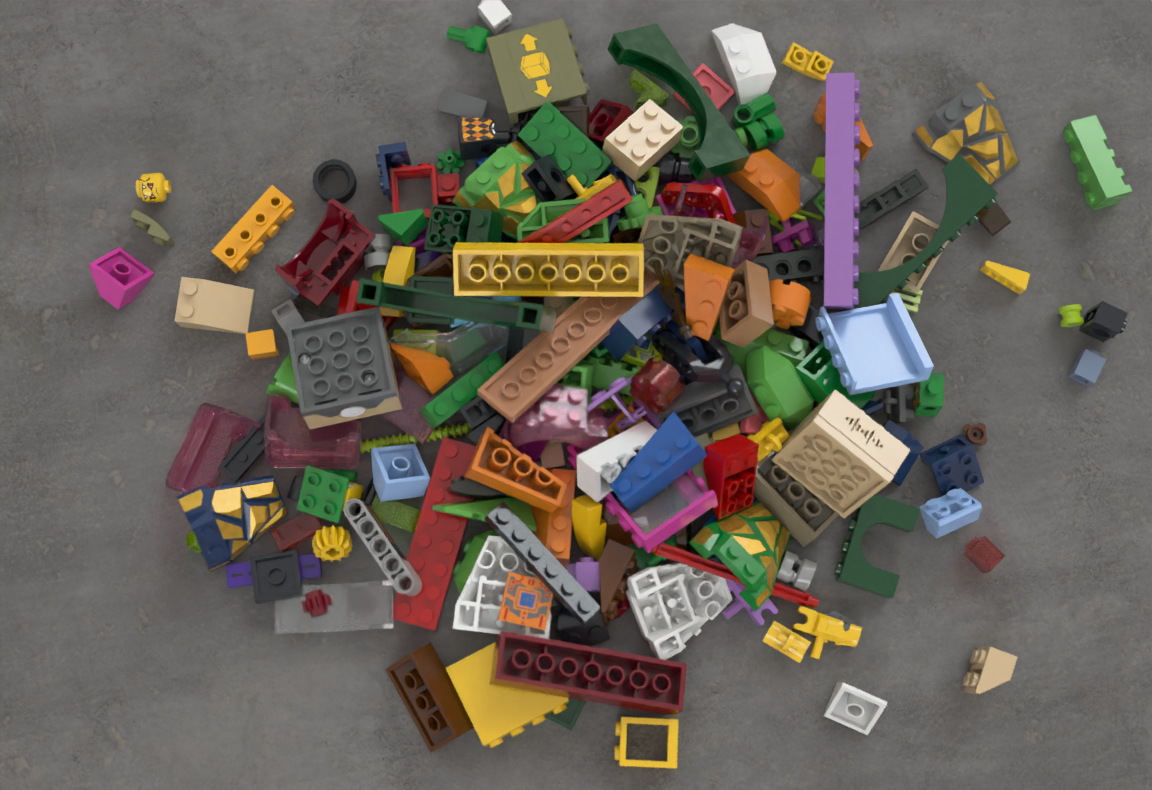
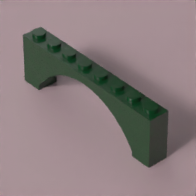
(652, 52)
(965, 197)
(479, 310)

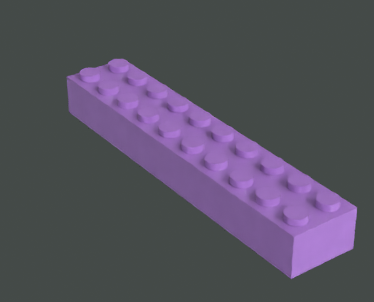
(840, 188)

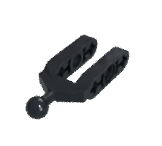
(692, 367)

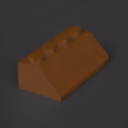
(430, 697)

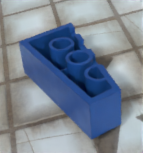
(658, 464)

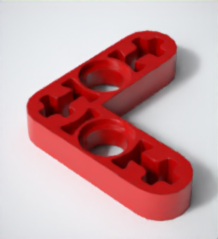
(706, 199)

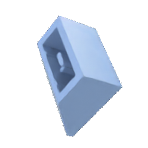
(950, 512)

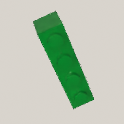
(460, 391)

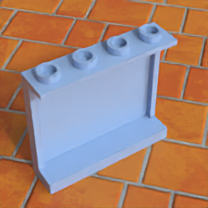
(875, 346)

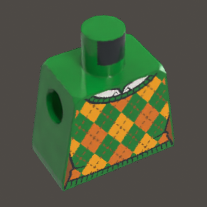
(928, 394)

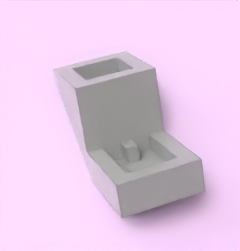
(287, 315)

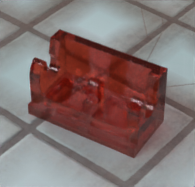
(296, 531)

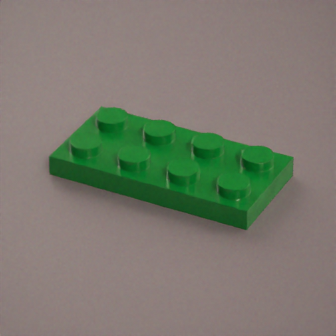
(572, 151)

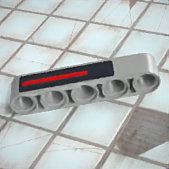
(390, 554)

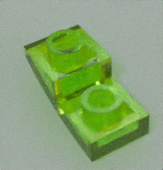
(396, 514)

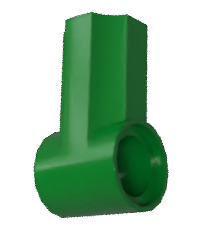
(753, 110)

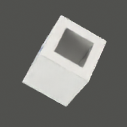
(495, 15)

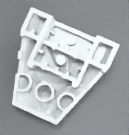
(483, 592)
(674, 604)

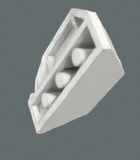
(745, 61)

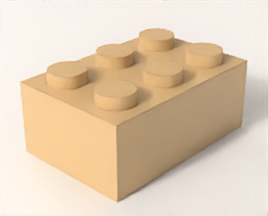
(642, 140)

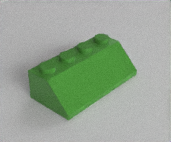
(781, 343)

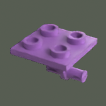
(617, 386)

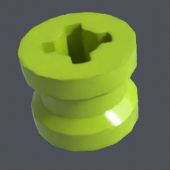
(1071, 315)

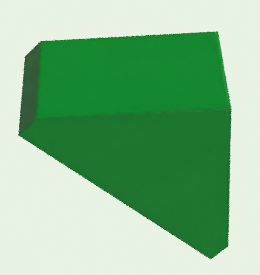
(404, 225)

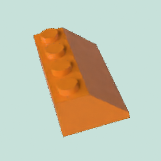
(556, 527)

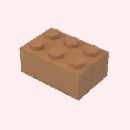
(746, 305)

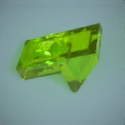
(649, 90)

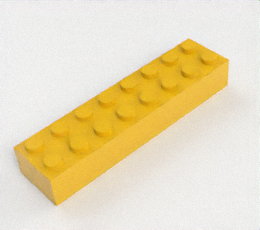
(548, 269)

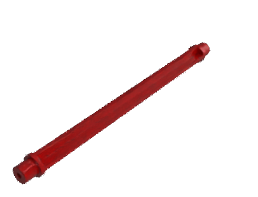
(721, 570)

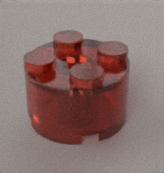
(656, 385)

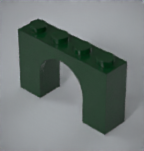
(854, 568)

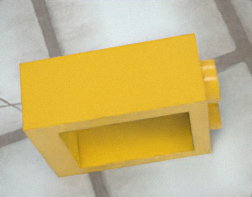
(672, 742)

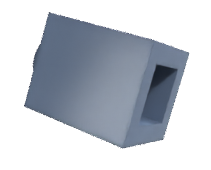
(1087, 367)

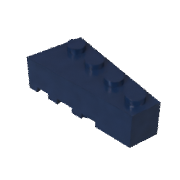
(639, 322)

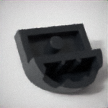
(573, 632)

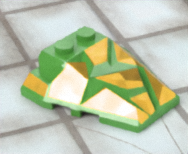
(501, 187)

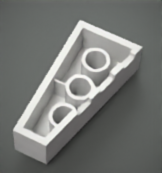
(605, 462)

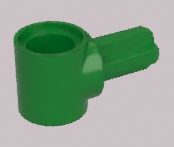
(473, 38)

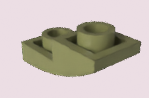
(154, 230)

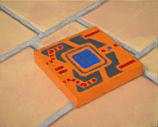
(525, 601)

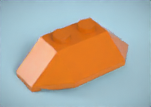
(770, 183)

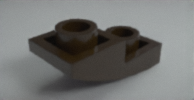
(993, 219)

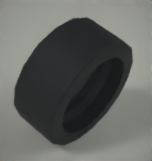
(330, 165)

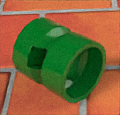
(766, 130)

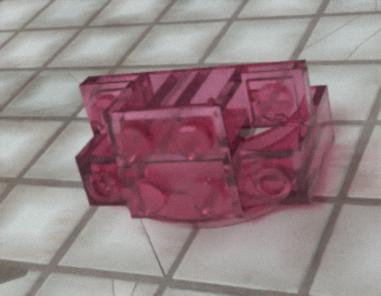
(560, 417)

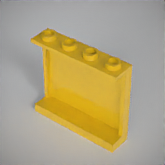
(494, 708)

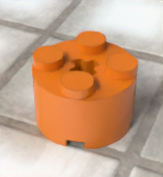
(789, 303)

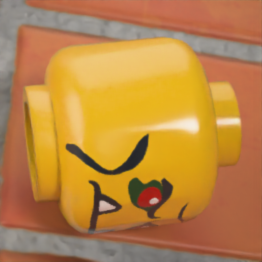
(153, 187)

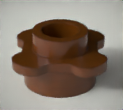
(979, 429)

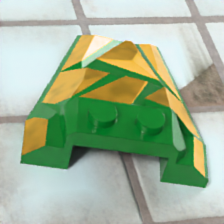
(750, 546)

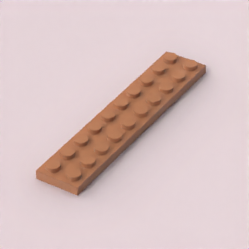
(553, 355)

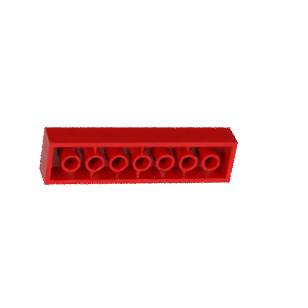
(436, 540)

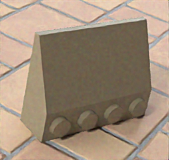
(790, 501)

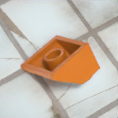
(423, 367)

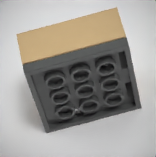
(343, 368)

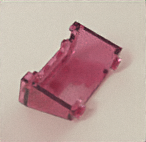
(294, 445)

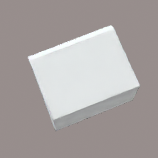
(854, 708)

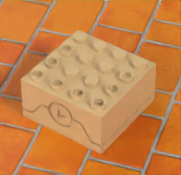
(841, 454)

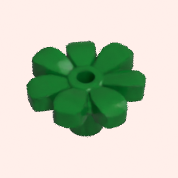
(450, 162)

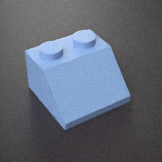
(398, 472)

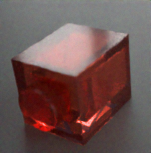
(983, 554)

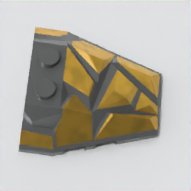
(973, 129)

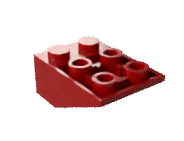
(731, 473)

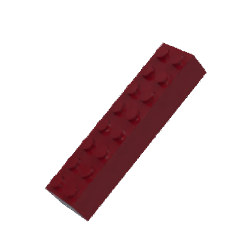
(588, 673)

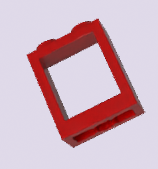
(403, 172)

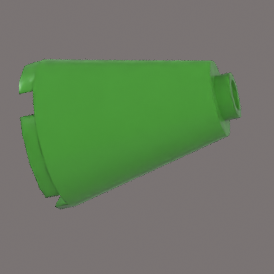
(284, 381)

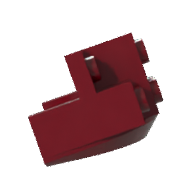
(329, 256)

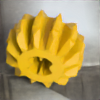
(332, 543)

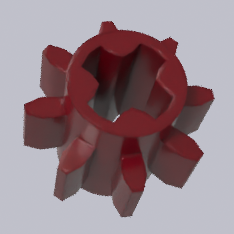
(316, 603)

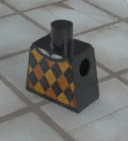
(479, 137)

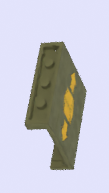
(536, 67)

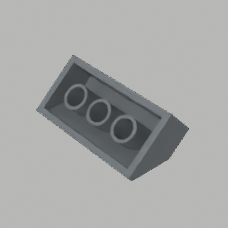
(709, 406)

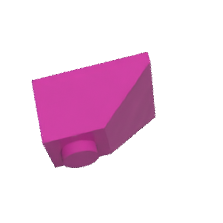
(119, 277)

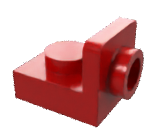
(448, 187)

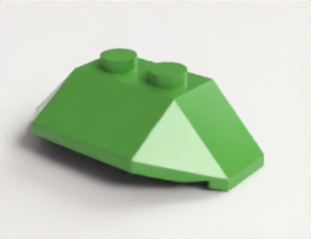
(548, 211)
(778, 387)
(472, 551)

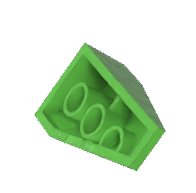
(480, 508)

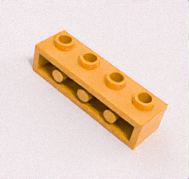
(254, 229)

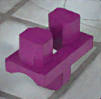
(803, 231)

